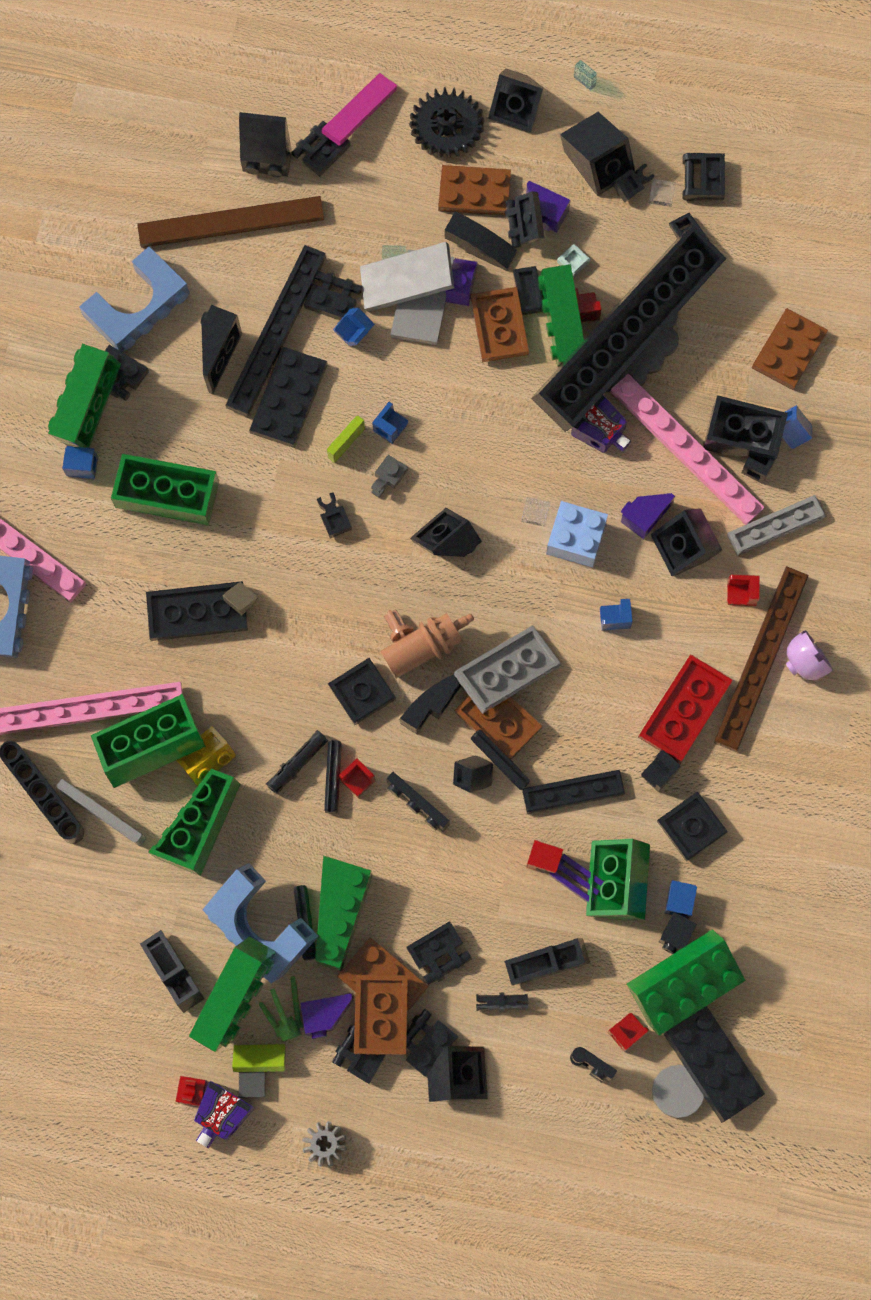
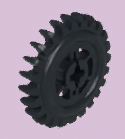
(446, 123)

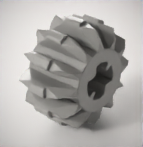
(318, 1149)

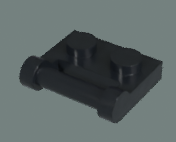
(711, 176)
(599, 1069)

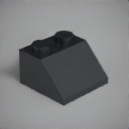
(686, 541)

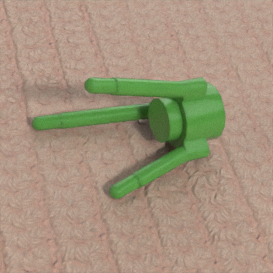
(287, 1026)

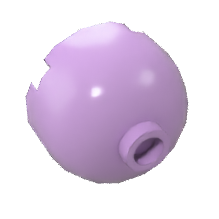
(807, 658)

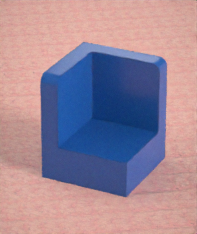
(353, 326)
(389, 423)
(797, 428)
(80, 462)
(616, 616)
(680, 899)

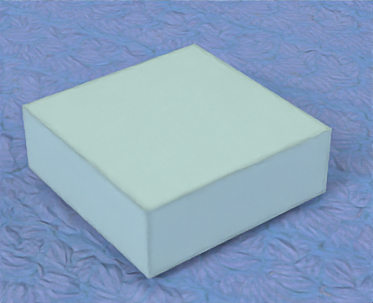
(574, 257)

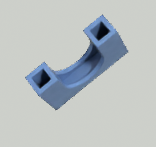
(124, 329)
(14, 578)
(229, 913)

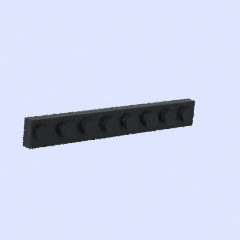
(275, 331)

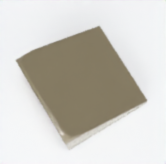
(240, 598)

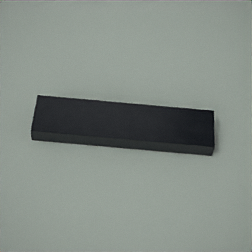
(573, 791)

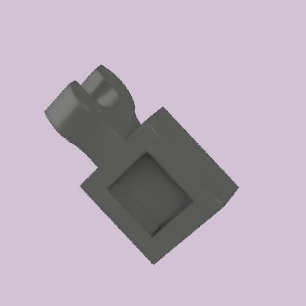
(388, 473)

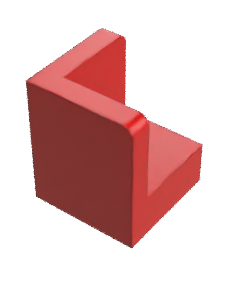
(588, 306)
(743, 590)
(357, 777)
(544, 857)
(627, 1031)

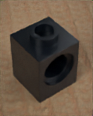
(677, 933)

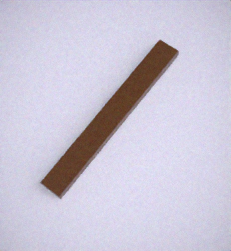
(230, 221)
(761, 659)

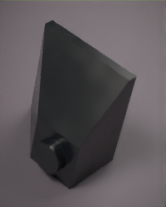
(516, 100)
(447, 535)
(458, 1075)

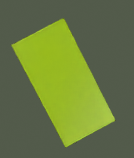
(345, 439)
(259, 1058)

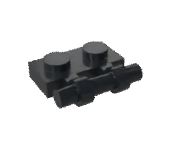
(323, 154)
(524, 219)
(329, 302)
(130, 373)
(435, 945)
(427, 1051)
(362, 1065)

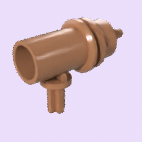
(416, 647)

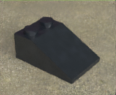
(264, 144)
(219, 340)
(744, 429)

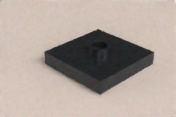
(361, 691)
(692, 826)

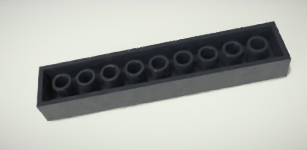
(628, 328)

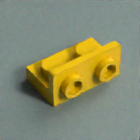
(213, 756)

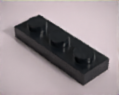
(417, 803)

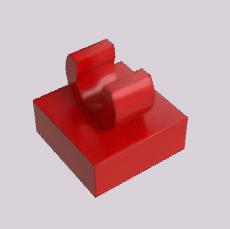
(190, 1090)

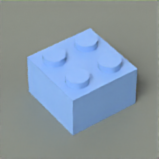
(576, 534)

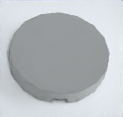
(676, 1092)

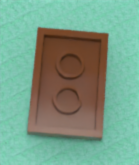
(474, 190)
(499, 324)
(789, 349)
(504, 724)
(375, 960)
(381, 1014)

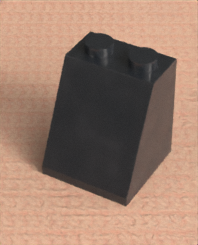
(598, 151)

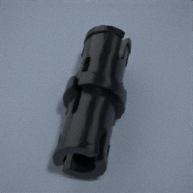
(502, 1002)

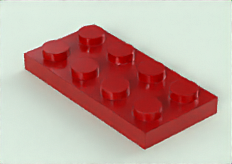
(685, 708)

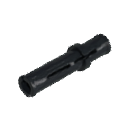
(290, 769)

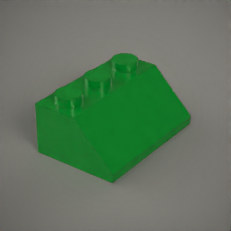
(624, 873)

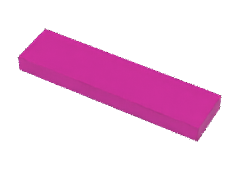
(359, 109)

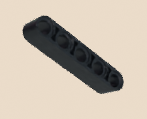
(33, 783)

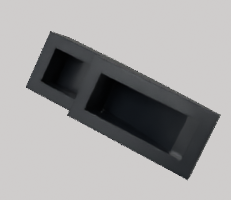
(479, 241)
(431, 702)
(547, 961)
(172, 971)

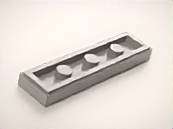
(776, 525)
(101, 812)

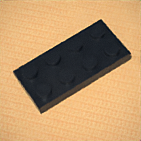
(288, 397)
(192, 612)
(714, 1064)

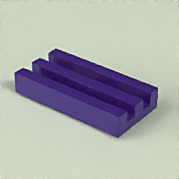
(580, 869)

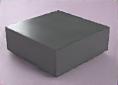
(252, 1084)

